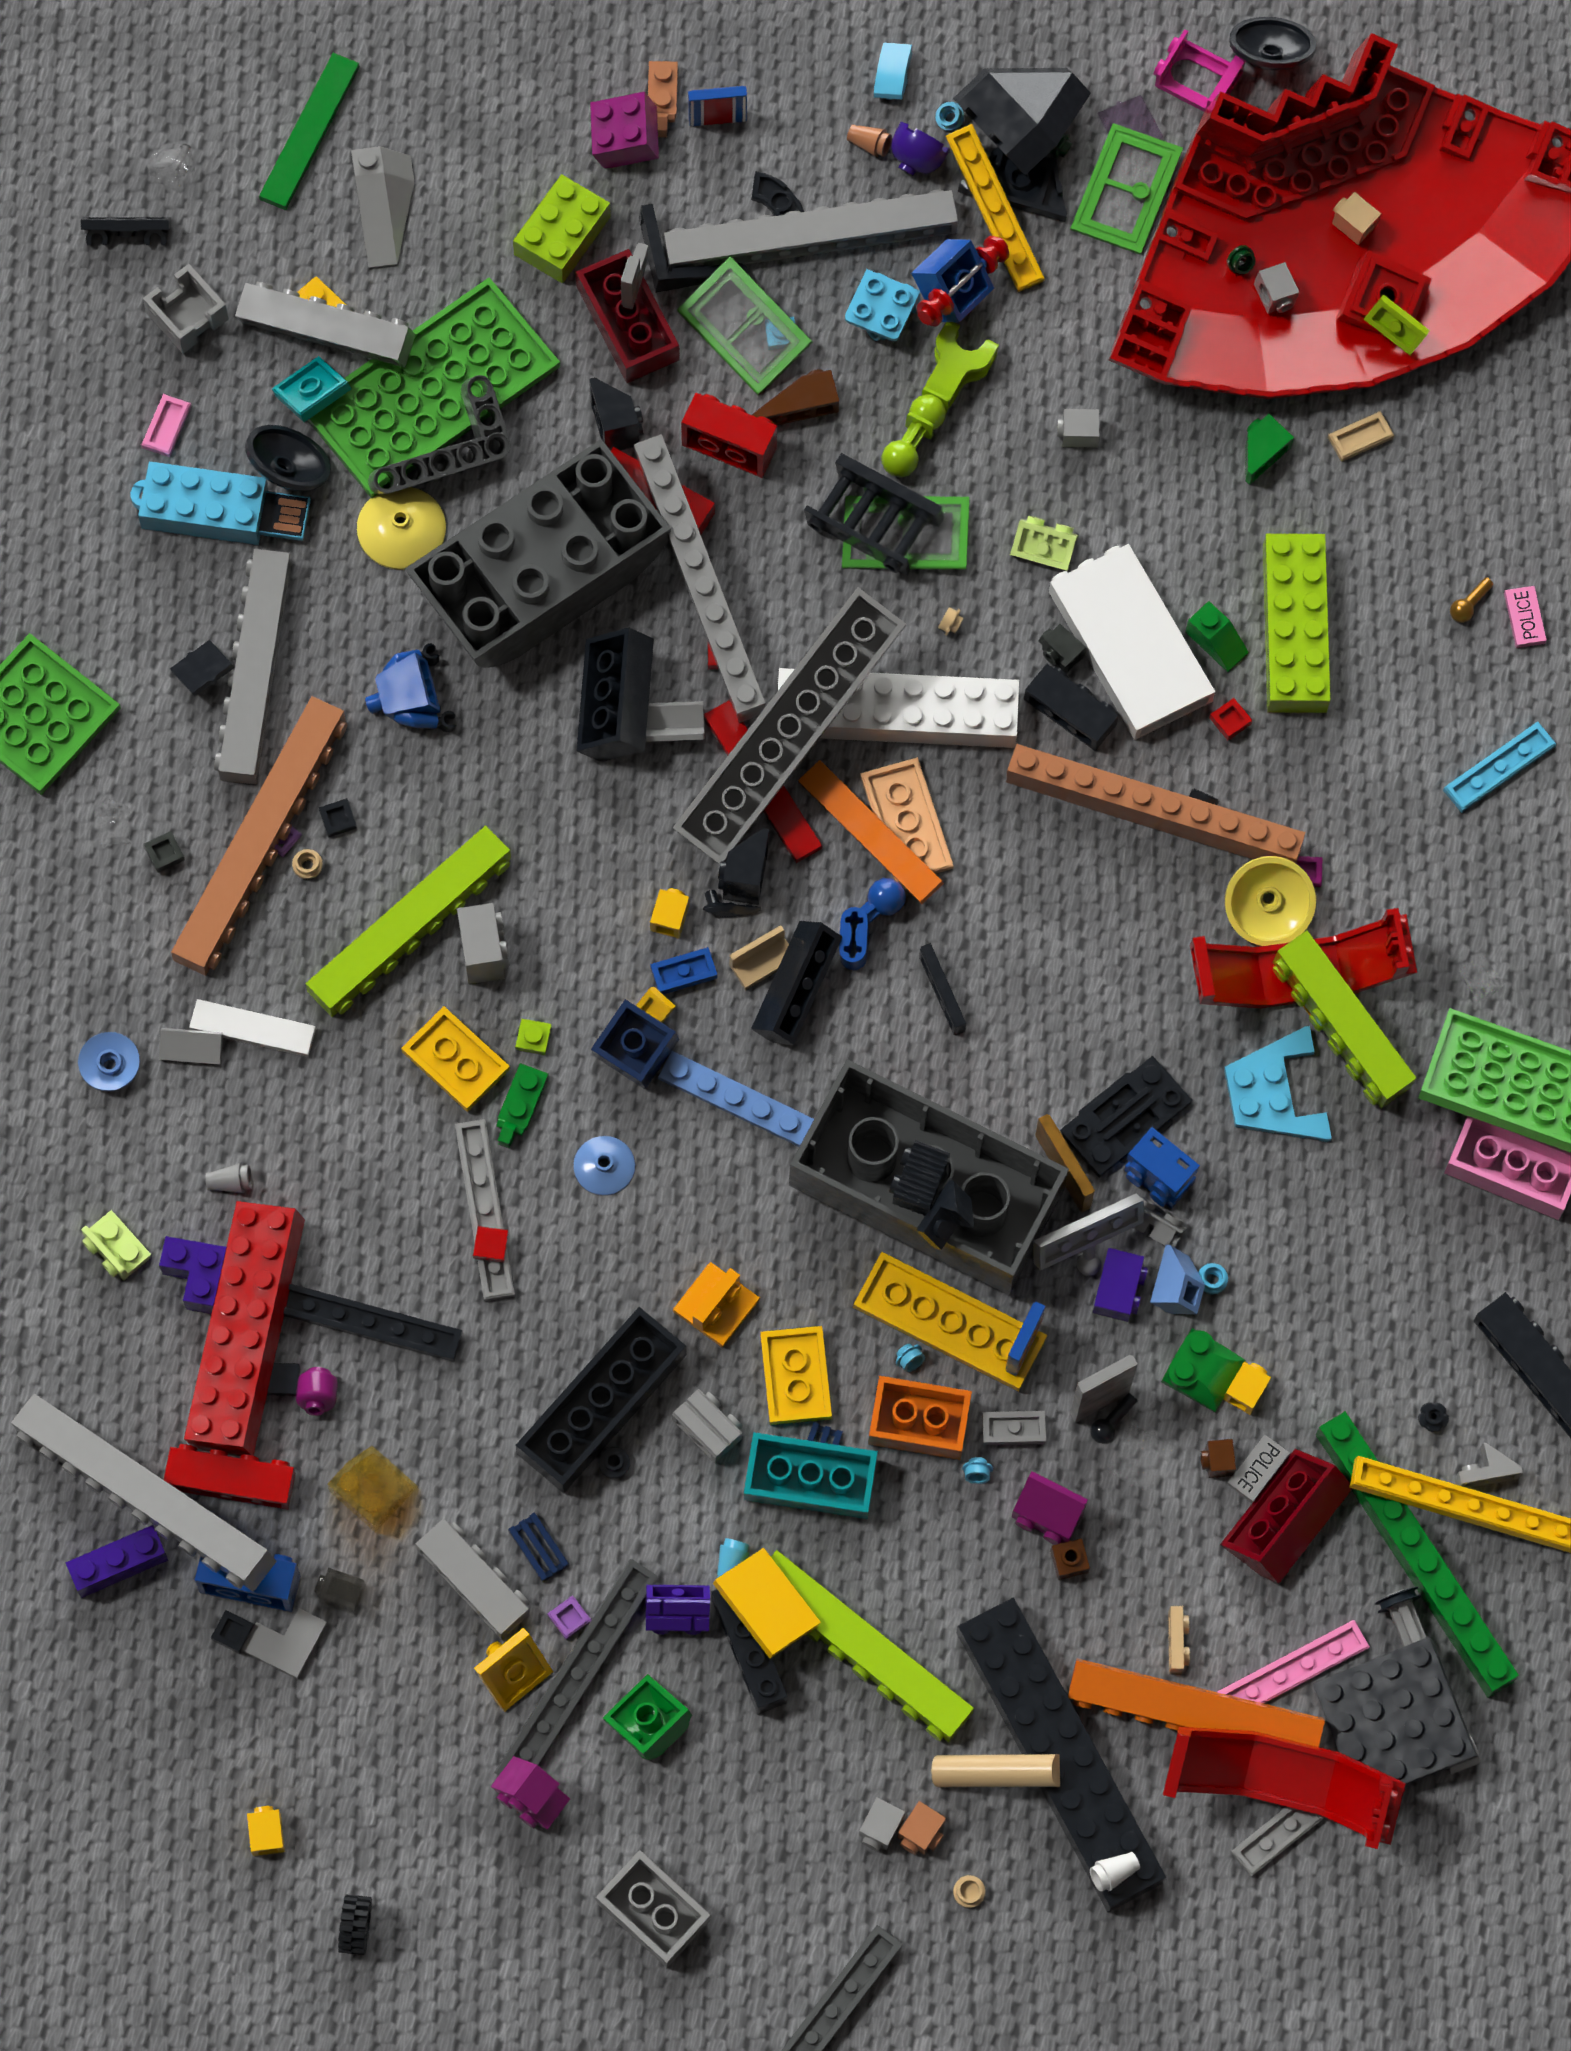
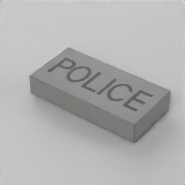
(1258, 1468)

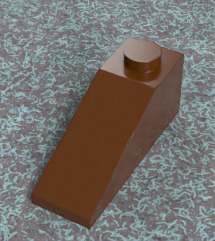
(804, 399)

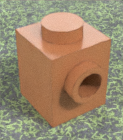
(921, 1830)

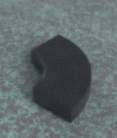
(774, 194)

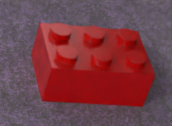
(729, 434)

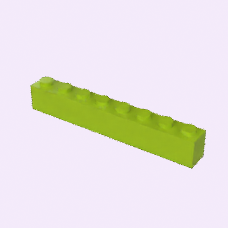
(409, 921)
(879, 1658)

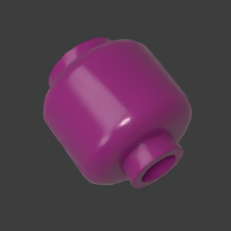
(316, 1391)

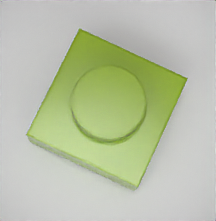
(533, 1036)

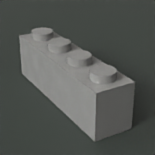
(472, 1578)

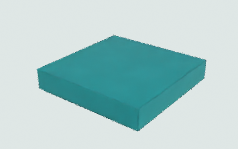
(311, 389)

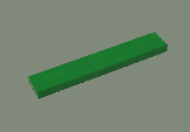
(309, 131)

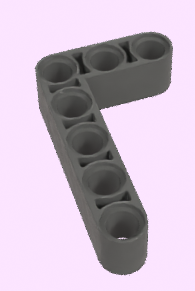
(452, 454)

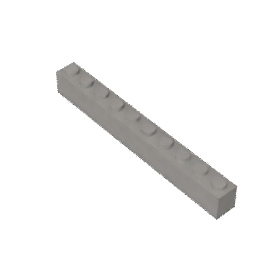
(814, 231)
(700, 578)
(144, 1493)

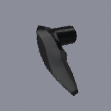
(726, 909)

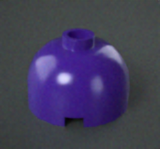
(917, 150)

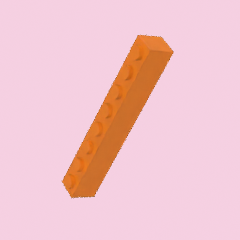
(1184, 1704)

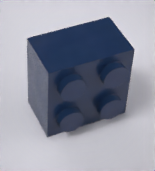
(635, 1044)

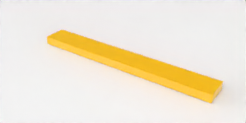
(1461, 1503)

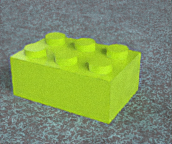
(561, 228)

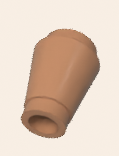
(873, 140)

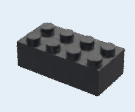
(615, 694)

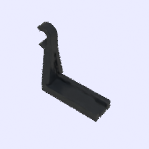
(662, 278)

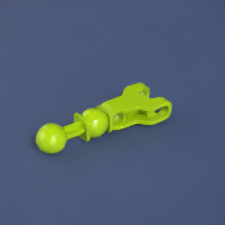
(928, 411)

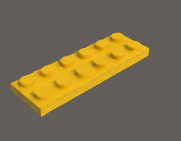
(944, 1319)

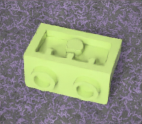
(1044, 543)
(116, 1245)

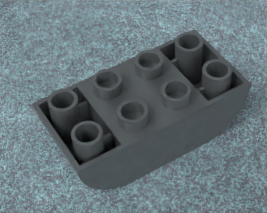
(542, 557)

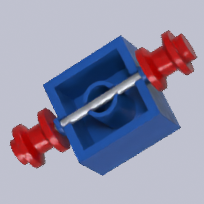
(957, 278)

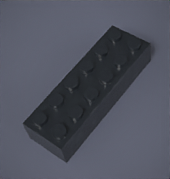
(601, 1400)

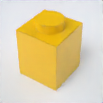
(669, 912)
(1247, 1387)
(265, 1831)

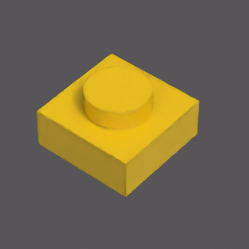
(656, 1004)

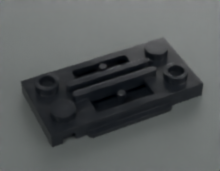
(1124, 1114)

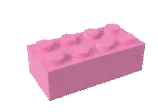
(1512, 1167)

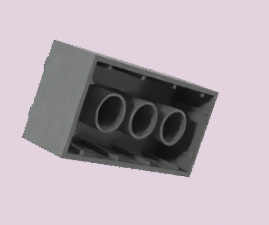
(858, 1150)

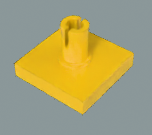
(513, 1669)

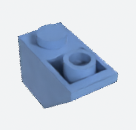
(1177, 1284)

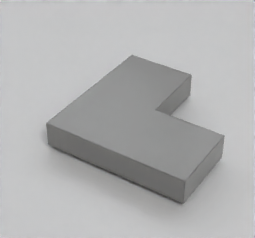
(633, 275)
(288, 1651)

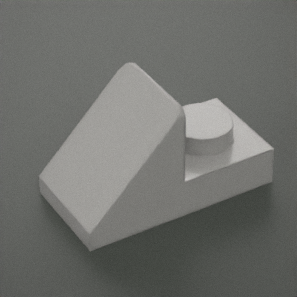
(1496, 1469)

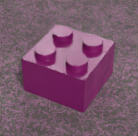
(624, 130)

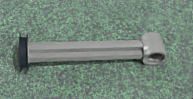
(1410, 1631)

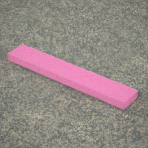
(1300, 1665)

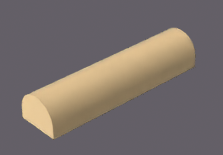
(996, 1770)

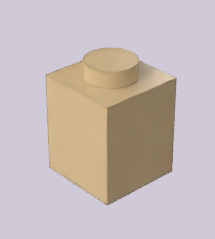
(1355, 217)

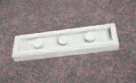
(253, 1028)

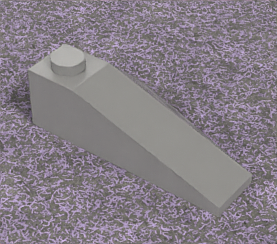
(384, 196)

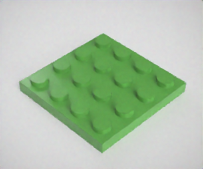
(46, 713)

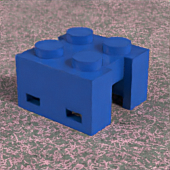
(1159, 1170)

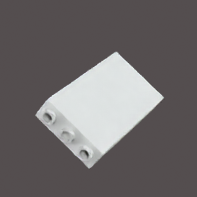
(1131, 641)

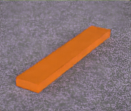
(870, 832)

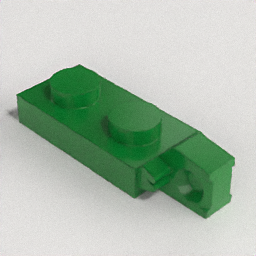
(520, 1103)

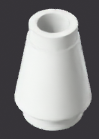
(1113, 1871)

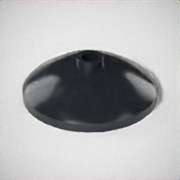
(1272, 43)
(287, 458)

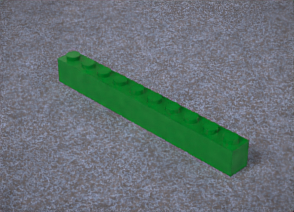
(1422, 1564)

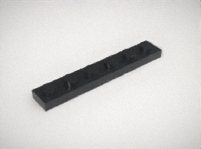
(373, 1322)

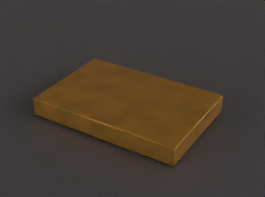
(1059, 1152)

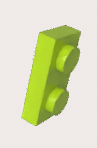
(1396, 324)

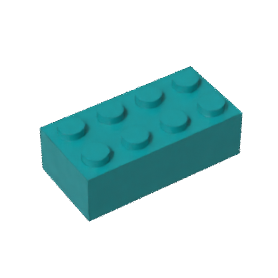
(810, 1475)

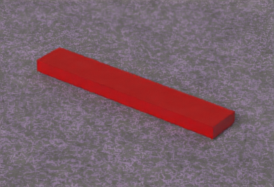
(782, 810)

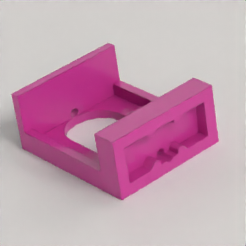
(1183, 49)

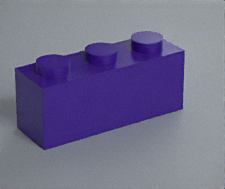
(116, 1561)

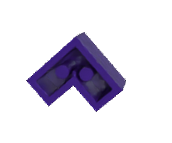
(198, 1264)

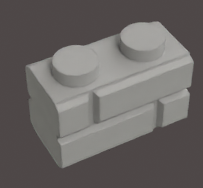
(708, 1425)

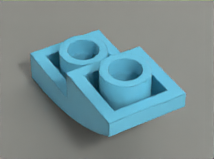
(892, 71)

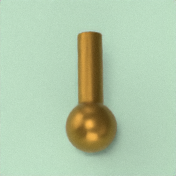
(1462, 609)

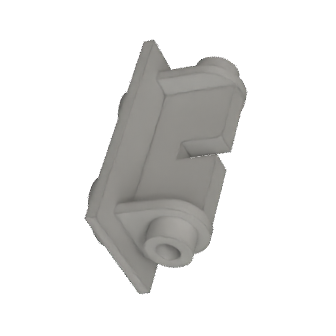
(1165, 1225)

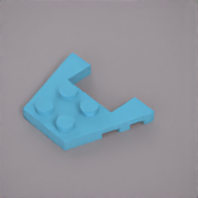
(1262, 1092)

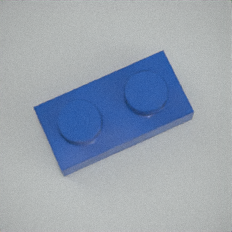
(683, 971)

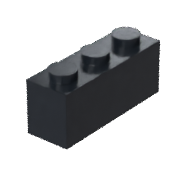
(1071, 706)

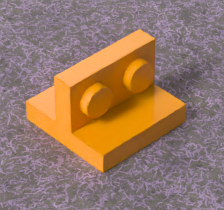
(716, 1303)

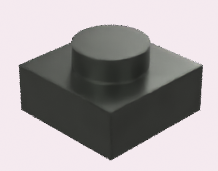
(164, 852)

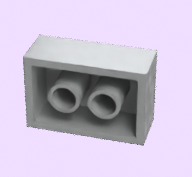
(653, 1909)

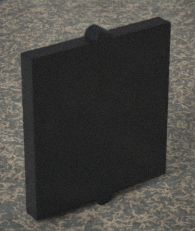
(202, 668)

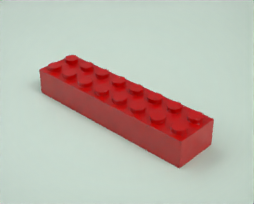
(244, 1328)

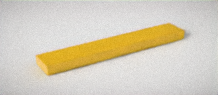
(994, 206)

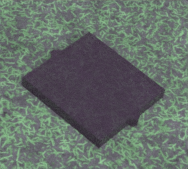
(1132, 115)

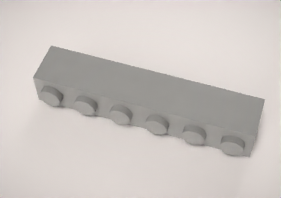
(325, 324)

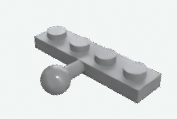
(1087, 1233)

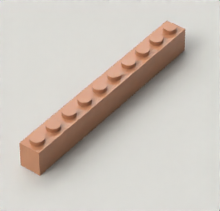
(1152, 806)
(257, 836)

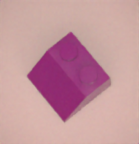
(1049, 1509)

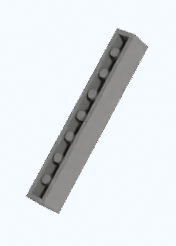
(254, 666)

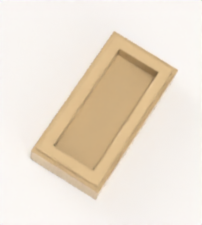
(1361, 436)

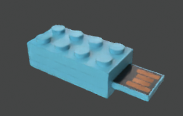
(216, 505)

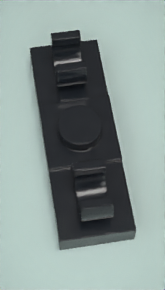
(126, 227)

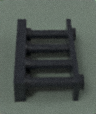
(875, 486)

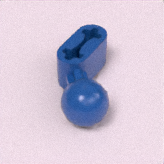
(884, 898)

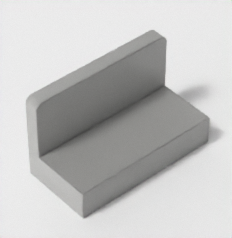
(675, 721)

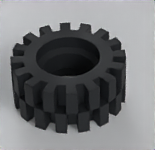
(355, 1924)

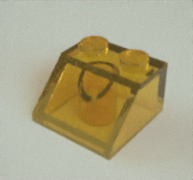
(371, 1487)

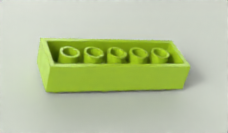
(1296, 623)
(1343, 1020)

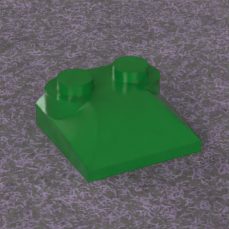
(1203, 1369)
(649, 1718)

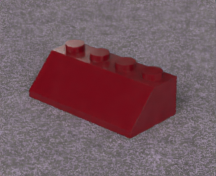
(1287, 1515)

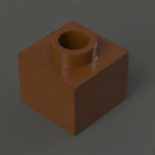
(1219, 1458)
(1064, 1568)

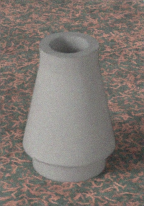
(232, 1179)

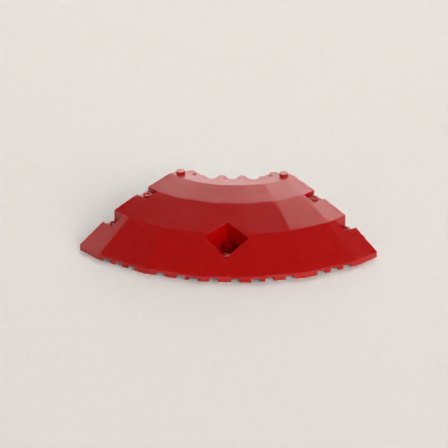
(1462, 238)

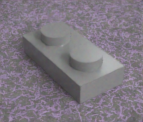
(1014, 1428)

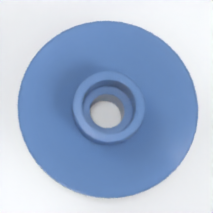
(108, 1047)
(604, 1179)

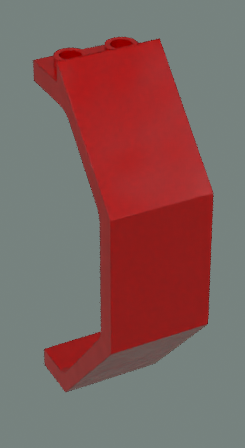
(1246, 975)
(1288, 1776)

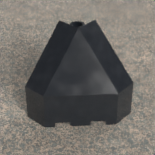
(1024, 109)

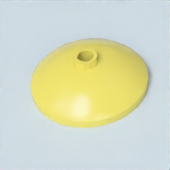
(403, 543)
(1275, 920)

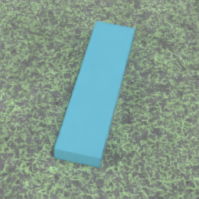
(1499, 767)

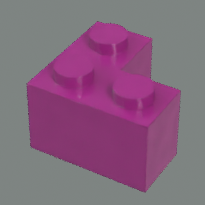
(530, 1792)

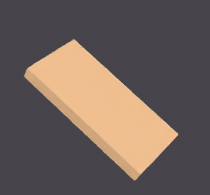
(904, 805)

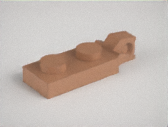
(663, 92)

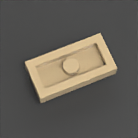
(1178, 1626)

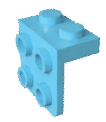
(882, 305)

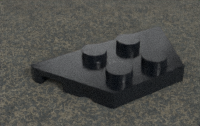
(1035, 192)

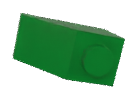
(1264, 446)
(1216, 636)

